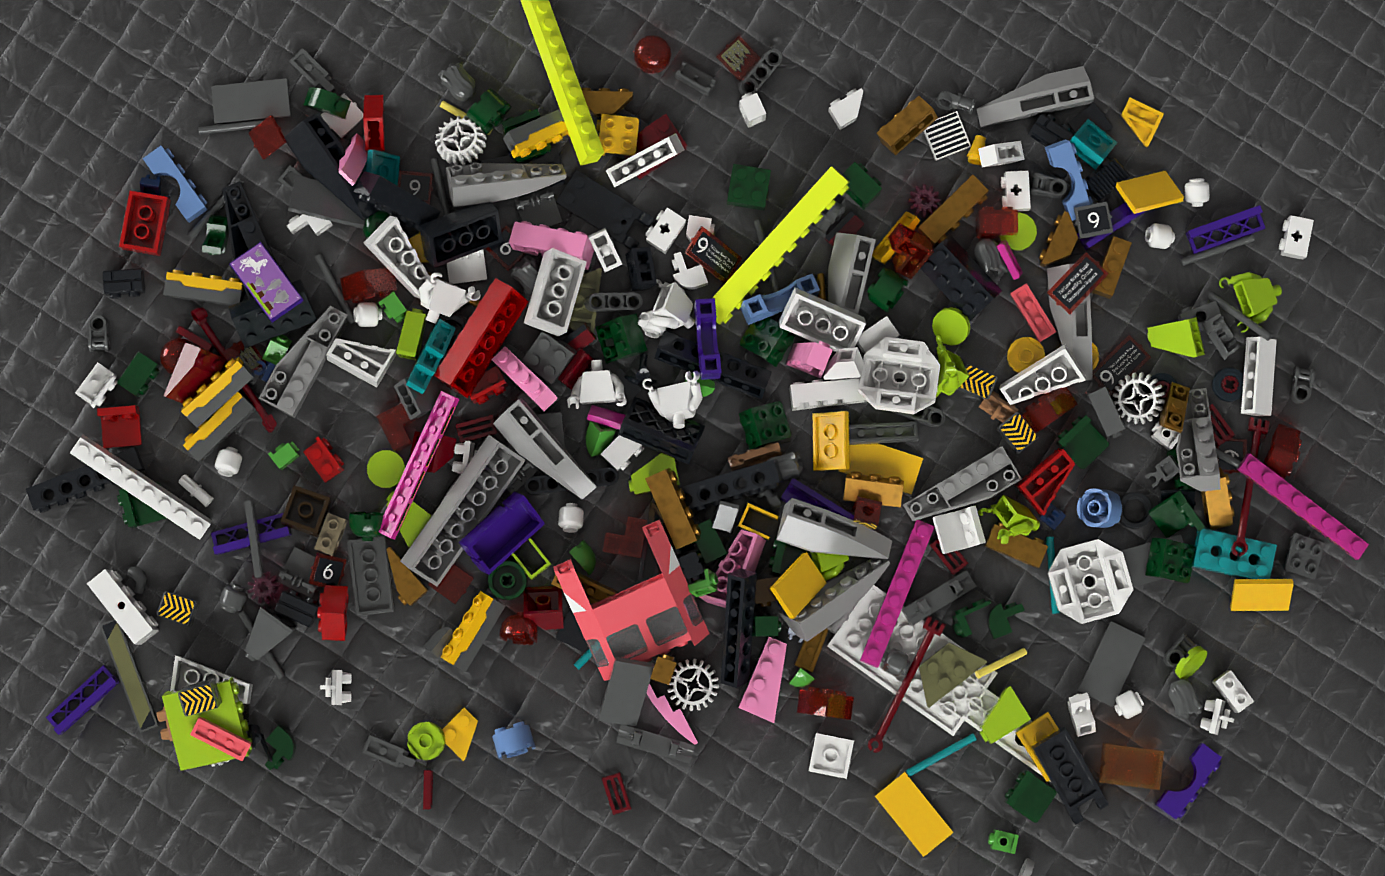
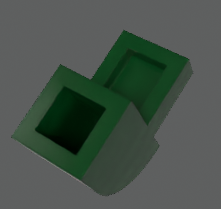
(326, 101)
(216, 235)
(997, 619)
(284, 744)

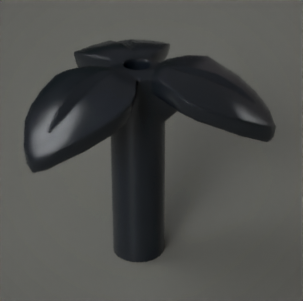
(642, 374)

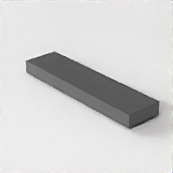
(883, 433)
(254, 539)

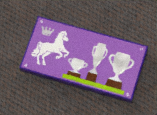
(266, 282)

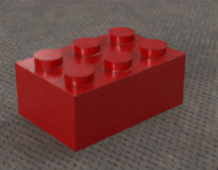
(145, 223)

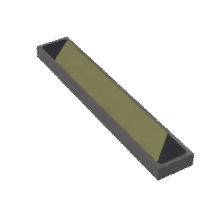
(129, 675)

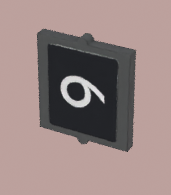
(1093, 220)

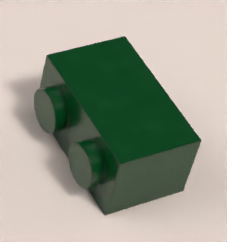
(139, 374)
(709, 545)
(766, 626)

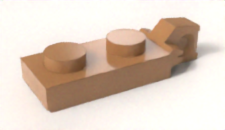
(754, 456)

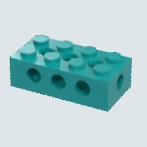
(1222, 563)

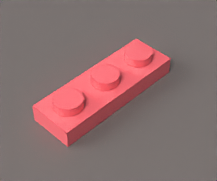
(1033, 312)
(221, 738)

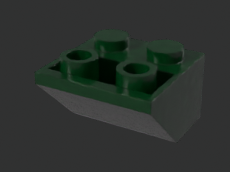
(621, 338)

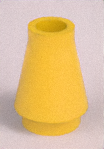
(973, 154)

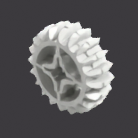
(454, 136)
(1155, 395)
(708, 691)

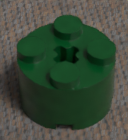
(488, 111)
(887, 289)
(512, 591)

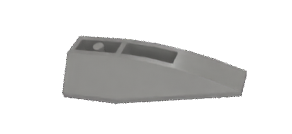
(1041, 96)
(499, 181)
(849, 270)
(1073, 329)
(302, 364)
(1196, 445)
(540, 447)
(968, 486)
(829, 532)
(836, 598)

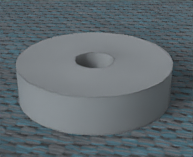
(1027, 867)

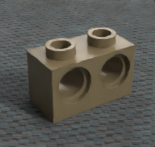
(331, 534)

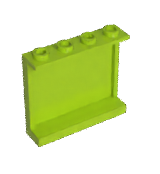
(192, 751)

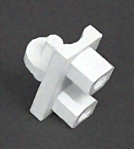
(467, 450)
(338, 695)
(1217, 707)

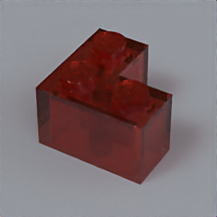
(996, 222)
(911, 250)
(368, 284)
(1051, 407)
(393, 425)
(1283, 450)
(630, 544)
(825, 703)

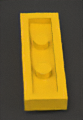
(883, 251)

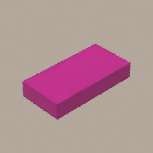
(1009, 259)
(605, 417)

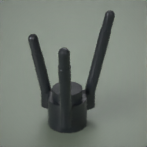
(256, 736)

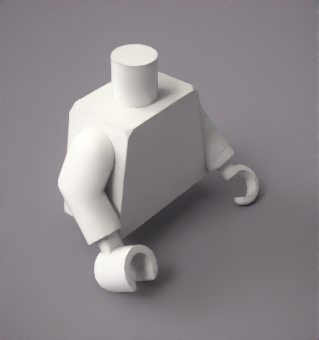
(444, 297)
(670, 309)
(597, 387)
(677, 400)

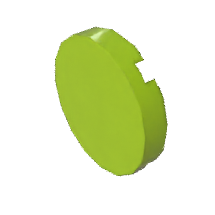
(1026, 234)
(951, 326)
(385, 468)
(1189, 665)
(426, 740)

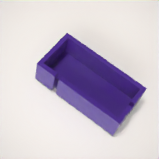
(501, 533)

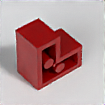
(333, 613)

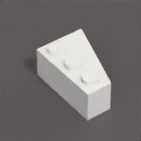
(361, 360)

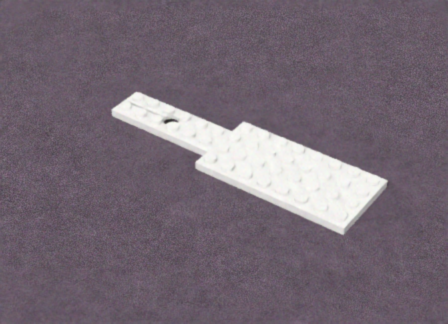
(966, 702)

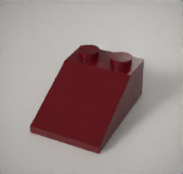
(654, 133)
(192, 371)

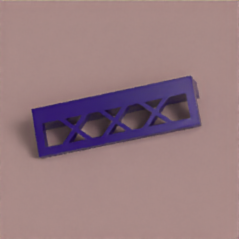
(1120, 217)
(1224, 222)
(803, 493)
(245, 542)
(84, 706)

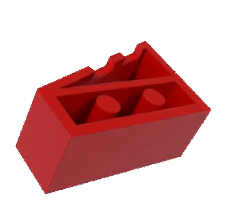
(1045, 480)

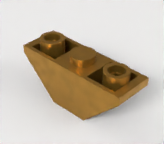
(606, 101)
(1060, 242)
(1174, 407)

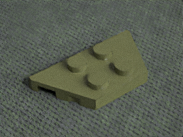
(589, 285)
(946, 671)

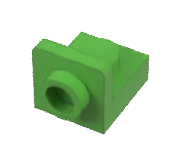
(277, 349)
(704, 587)

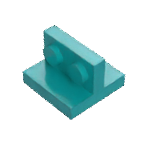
(1092, 144)
(383, 164)

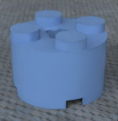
(1099, 508)
(513, 740)

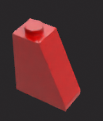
(374, 122)

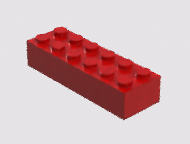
(481, 338)

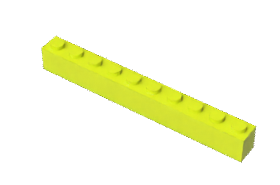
(563, 80)
(779, 241)

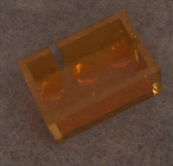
(1131, 766)

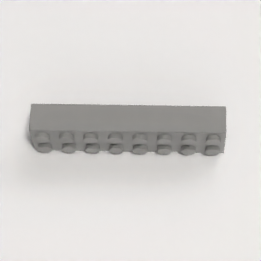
(462, 510)

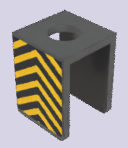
(978, 384)
(1017, 433)
(178, 608)
(200, 697)

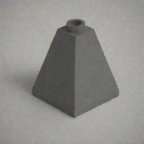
(267, 633)

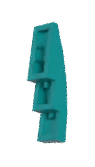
(430, 356)

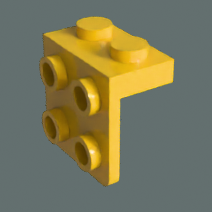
(618, 134)

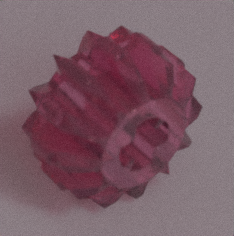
(917, 201)
(258, 591)

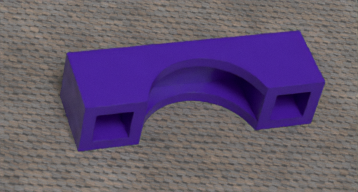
(707, 339)
(1203, 762)

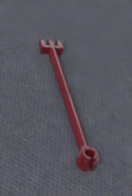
(200, 316)
(1240, 541)
(932, 630)

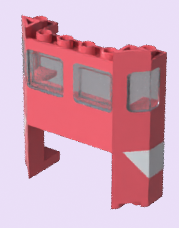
(639, 619)

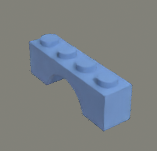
(1062, 156)
(189, 202)
(764, 306)

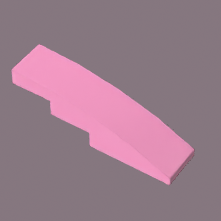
(354, 160)
(675, 718)

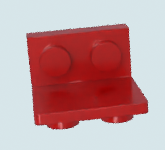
(490, 383)
(120, 426)
(323, 460)

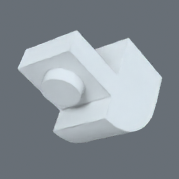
(317, 224)
(688, 278)
(1081, 714)

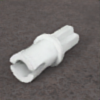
(195, 490)

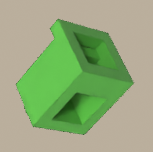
(394, 307)
(285, 454)
(1010, 846)

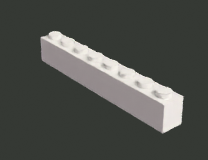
(141, 486)

